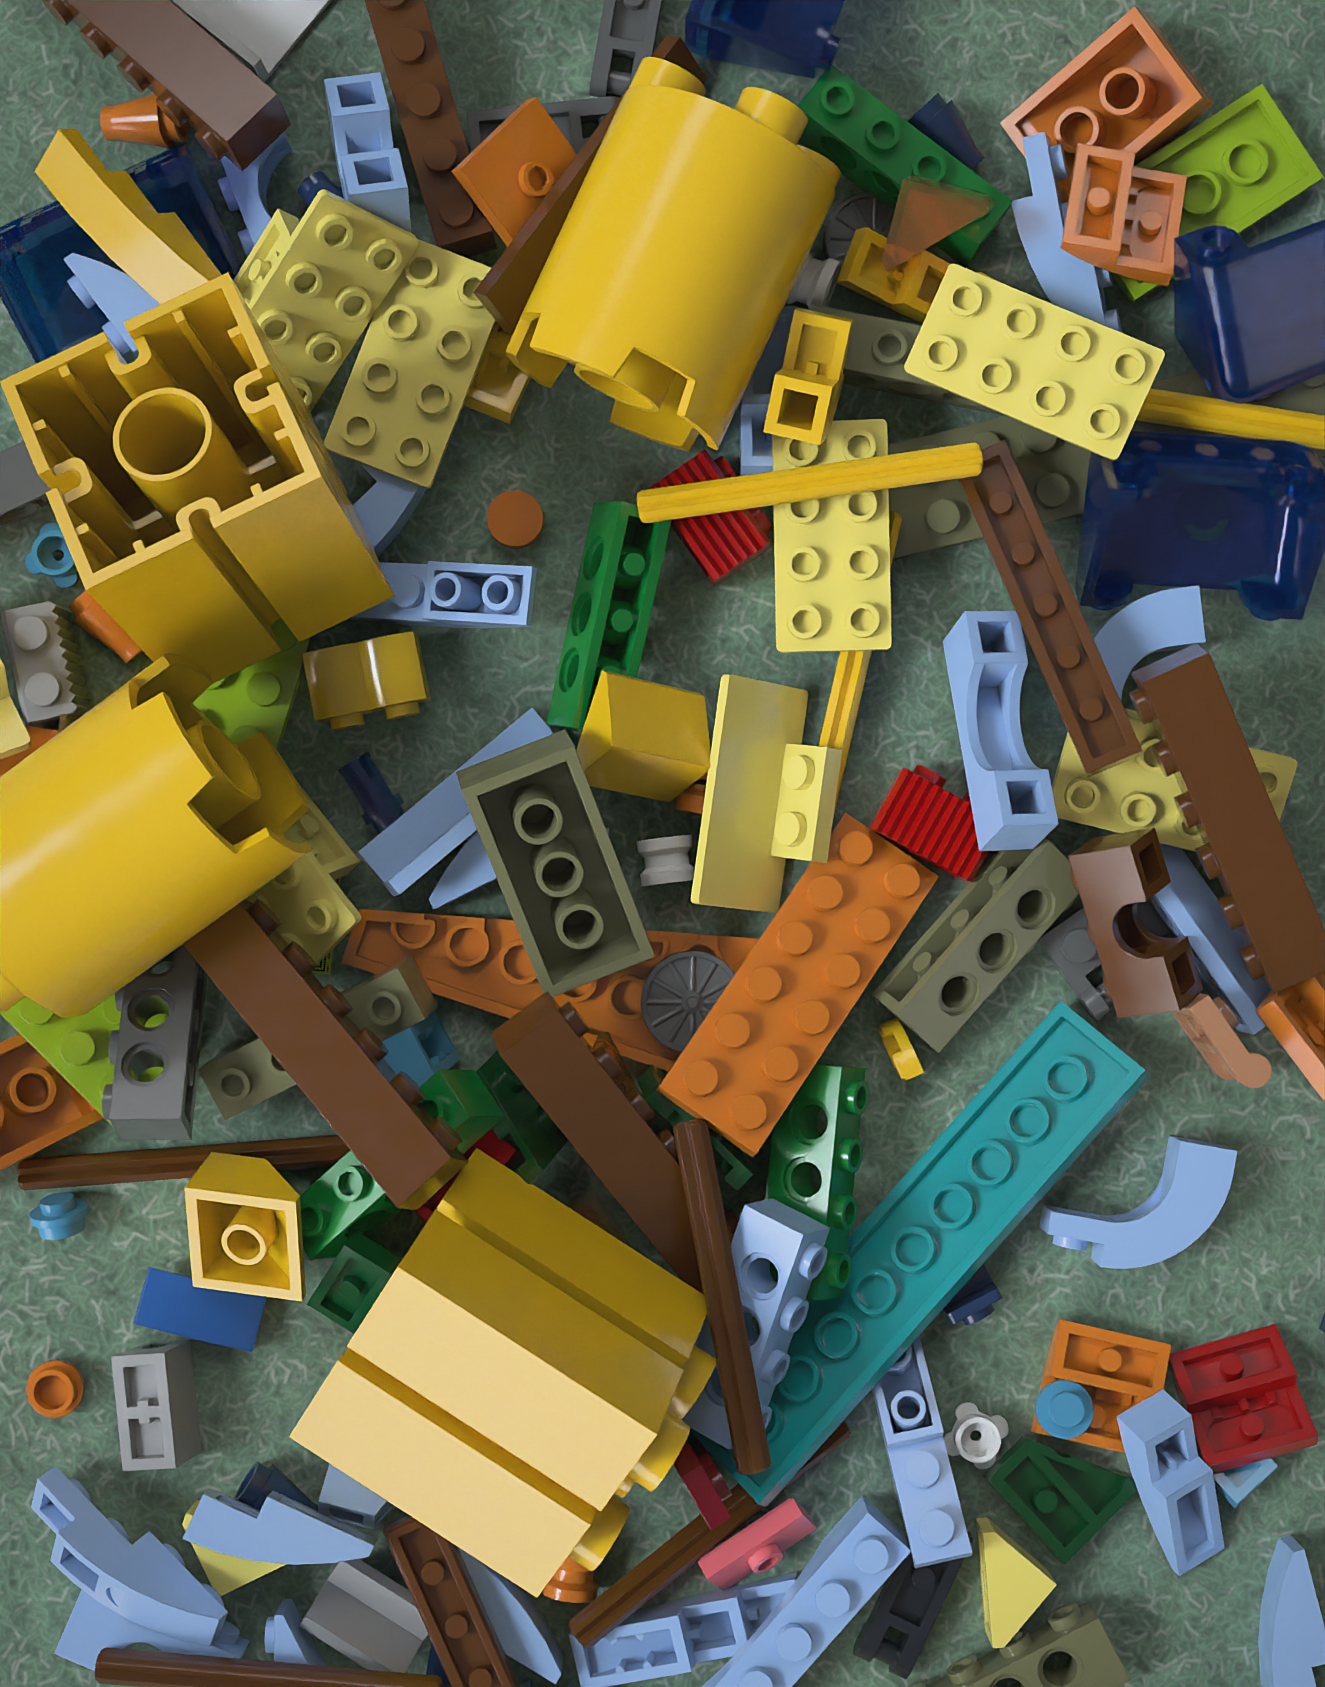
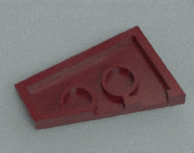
(703, 1483)

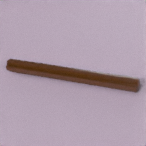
(172, 1162)
(722, 1297)
(676, 1557)
(166, 1669)

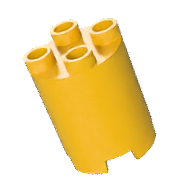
(678, 255)
(133, 839)

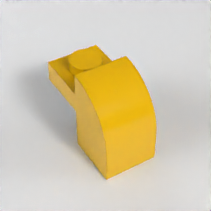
(811, 377)

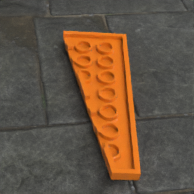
(489, 969)

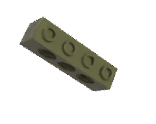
(878, 358)
(978, 941)
(381, 1003)
(1070, 1630)

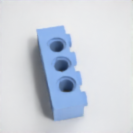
(796, 1248)

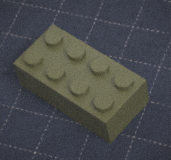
(555, 863)

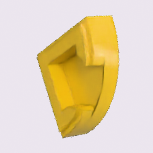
(897, 1044)

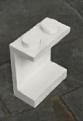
(255, 30)

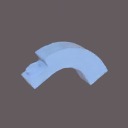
(1149, 625)
(1170, 1220)

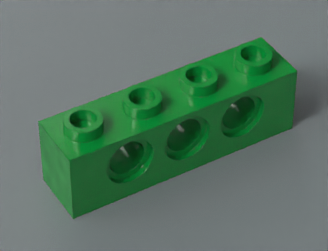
(881, 149)
(608, 607)
(837, 1153)
(349, 1195)

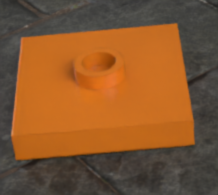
(515, 168)

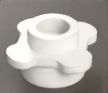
(979, 1451)

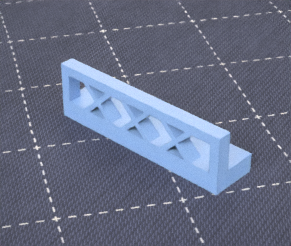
(440, 818)
(1194, 912)

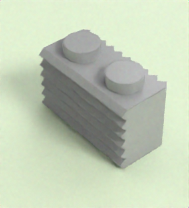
(45, 663)

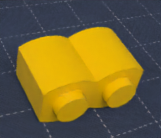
(367, 679)

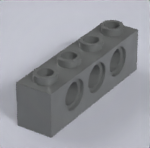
(167, 1104)

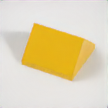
(644, 738)

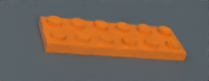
(797, 986)

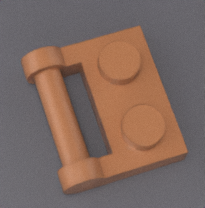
(1211, 1028)

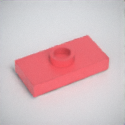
(757, 1545)

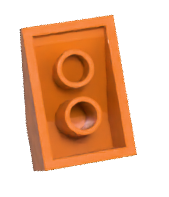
(1117, 94)
(35, 1103)

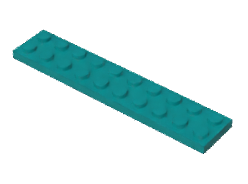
(941, 1230)

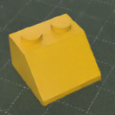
(245, 1228)

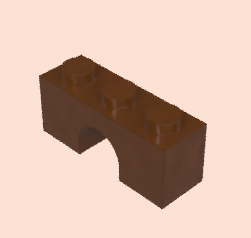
(1139, 968)

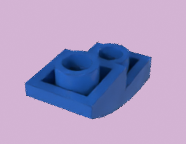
(203, 1314)

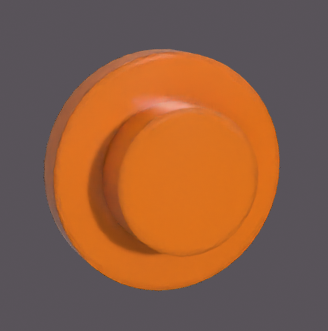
(55, 1388)

